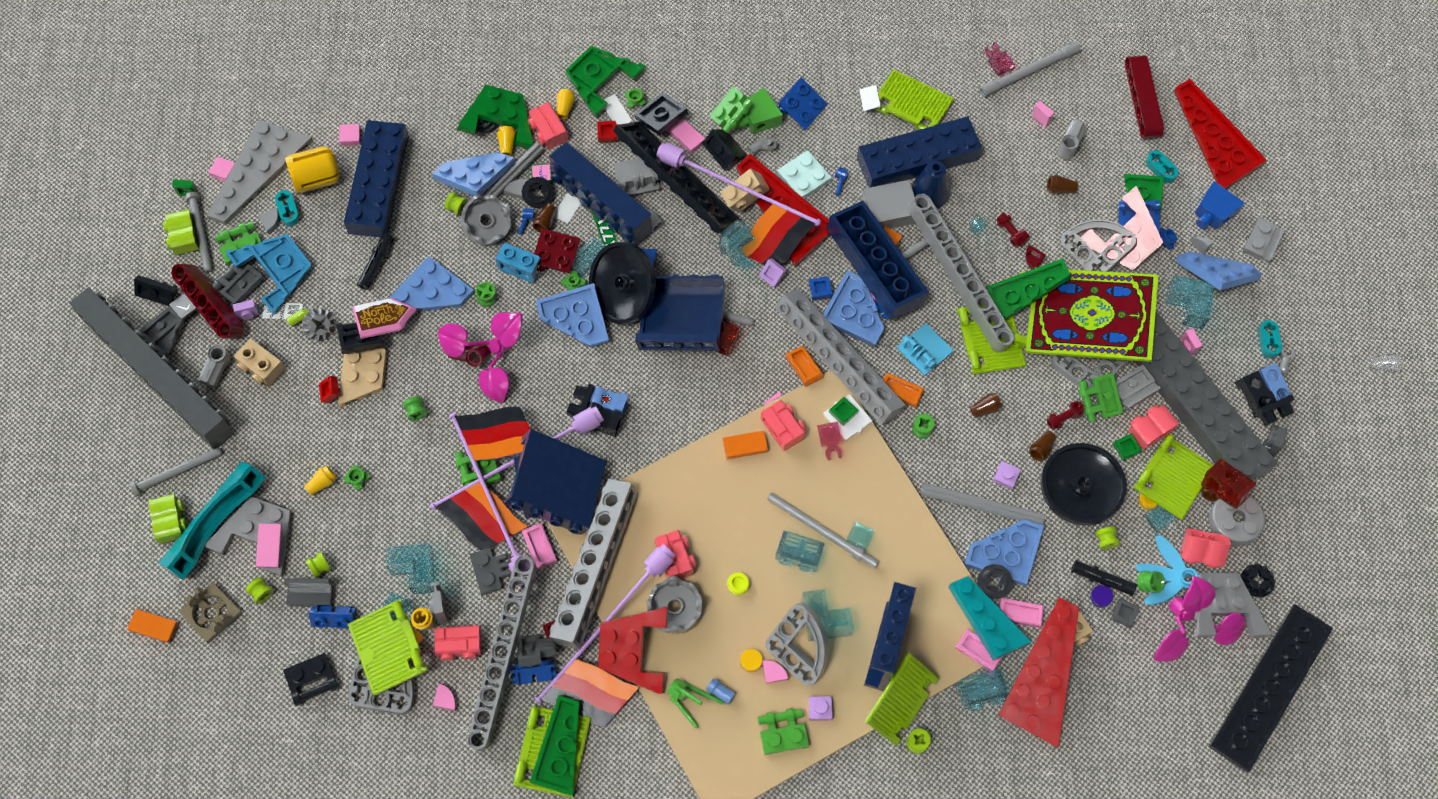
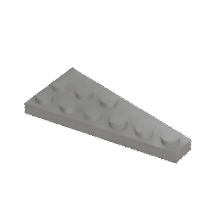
(255, 167)

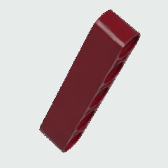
(1144, 97)
(207, 301)

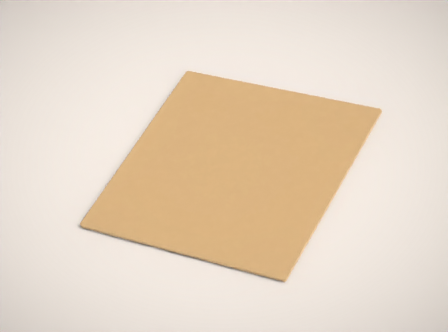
(737, 530)

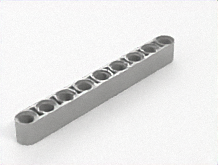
(961, 282)
(505, 663)

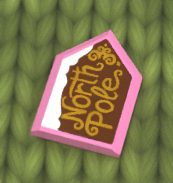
(381, 317)

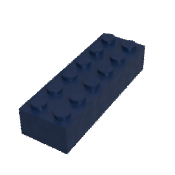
(908, 154)
(376, 178)
(600, 195)
(877, 260)

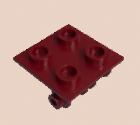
(556, 250)

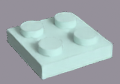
(804, 175)

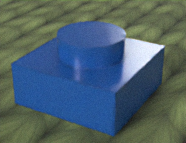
(820, 288)

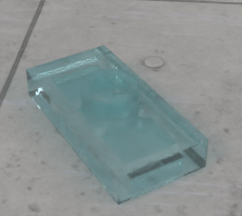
(586, 255)

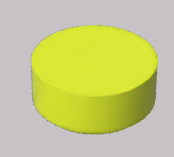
(738, 584)

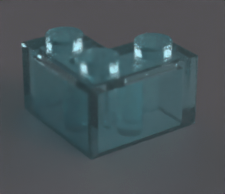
(1194, 296)
(415, 561)
(836, 622)

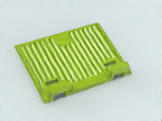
(913, 100)
(978, 346)
(1174, 477)
(387, 647)
(901, 699)
(532, 743)

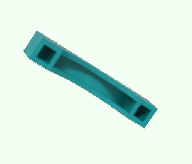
(188, 547)

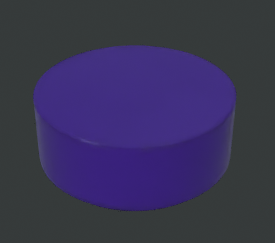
(1101, 596)

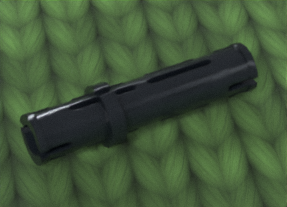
(378, 254)
(1079, 568)

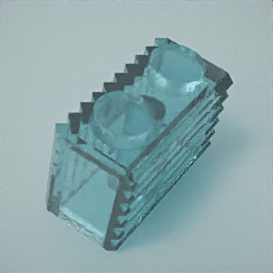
(799, 551)
(982, 690)

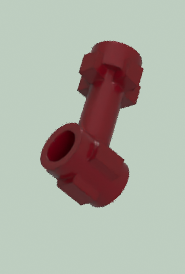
(1018, 238)
(1074, 412)

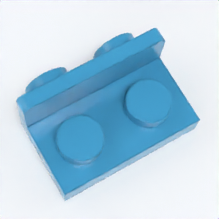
(517, 262)

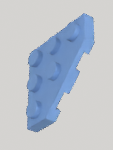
(475, 173)
(1219, 271)
(433, 288)
(854, 310)
(576, 314)
(1010, 548)

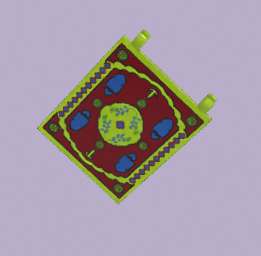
(1095, 317)

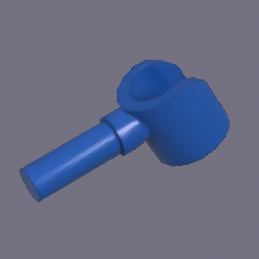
(841, 174)
(527, 214)

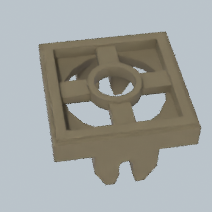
(219, 622)

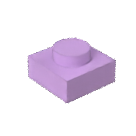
(772, 272)
(246, 310)
(1006, 475)
(820, 708)

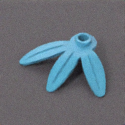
(1175, 576)

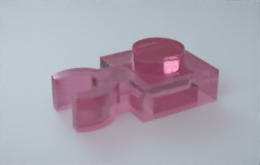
(999, 61)
(830, 436)

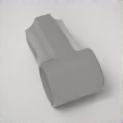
(1071, 140)
(214, 367)

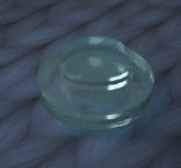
(976, 224)

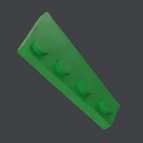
(1149, 186)
(1023, 289)
(556, 757)

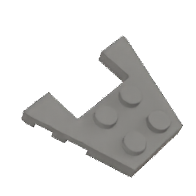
(246, 525)
(1230, 597)

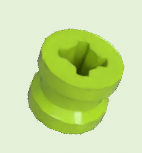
(455, 203)
(1107, 538)
(318, 564)
(259, 590)
(915, 744)

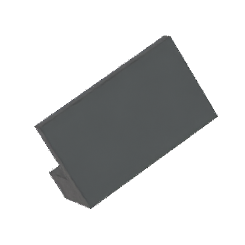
(309, 592)

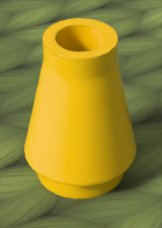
(565, 101)
(506, 139)
(322, 478)
(423, 619)

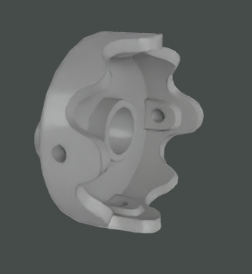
(486, 206)
(1239, 533)
(678, 591)

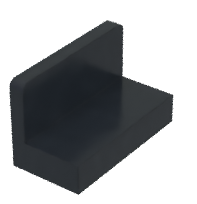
(723, 148)

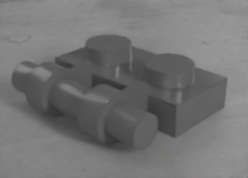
(240, 285)

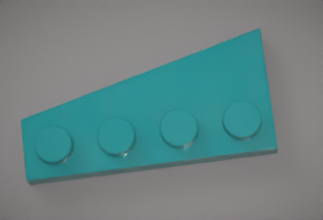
(991, 625)

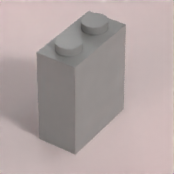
(890, 203)

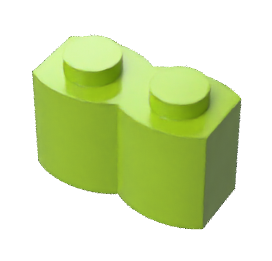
(181, 232)
(167, 518)

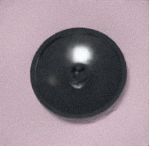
(623, 282)
(1083, 484)

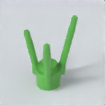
(681, 690)

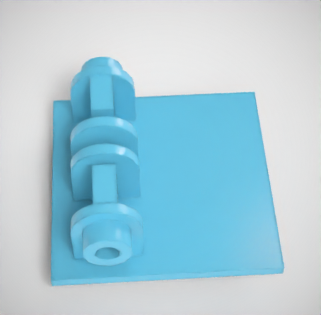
(924, 349)

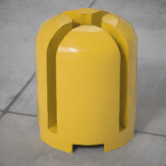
(313, 169)

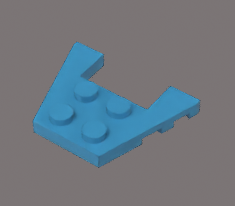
(282, 263)

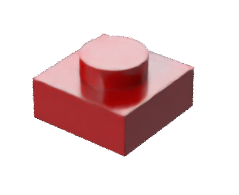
(605, 131)
(329, 389)

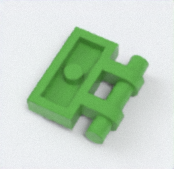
(731, 109)
(247, 239)
(1106, 395)
(484, 466)
(784, 738)

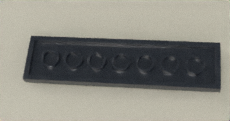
(680, 180)
(1270, 688)

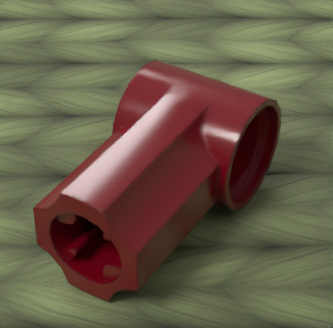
(471, 357)

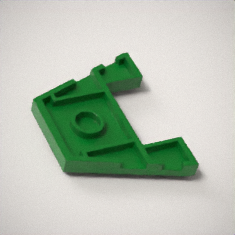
(593, 70)
(501, 108)

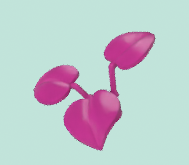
(507, 329)
(1198, 596)

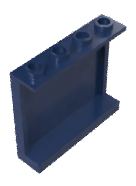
(684, 314)
(556, 482)
(890, 637)

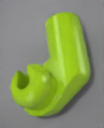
(297, 317)

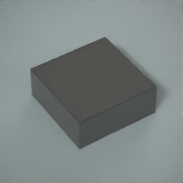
(1125, 613)

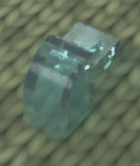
(732, 241)

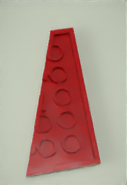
(1222, 144)
(786, 195)
(1041, 686)

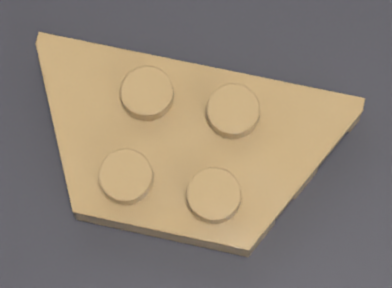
(362, 375)

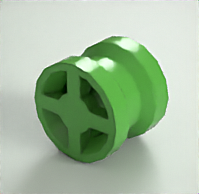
(483, 290)
(415, 408)
(920, 430)
(1150, 581)

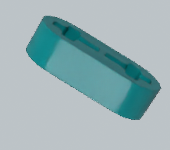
(1162, 166)
(283, 209)
(1265, 339)

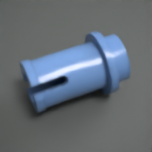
(720, 691)

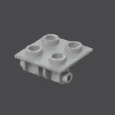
(635, 177)

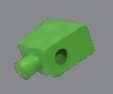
(762, 114)

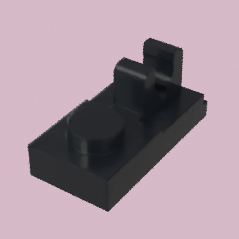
(154, 290)

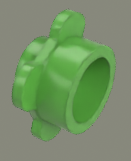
(635, 93)
(573, 276)
(352, 473)

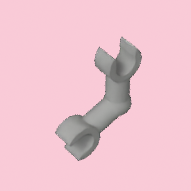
(1285, 359)

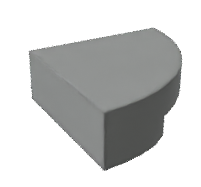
(515, 188)
(269, 219)
(1202, 244)

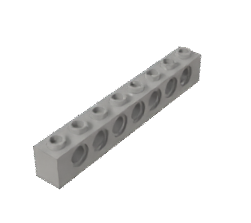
(840, 356)
(596, 574)

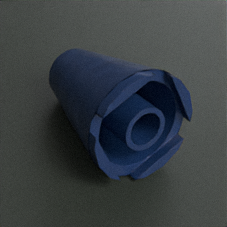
(933, 183)

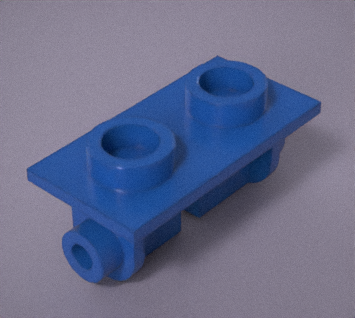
(324, 617)
(543, 672)

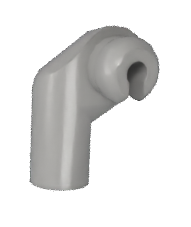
(762, 144)

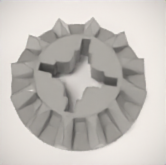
(309, 325)

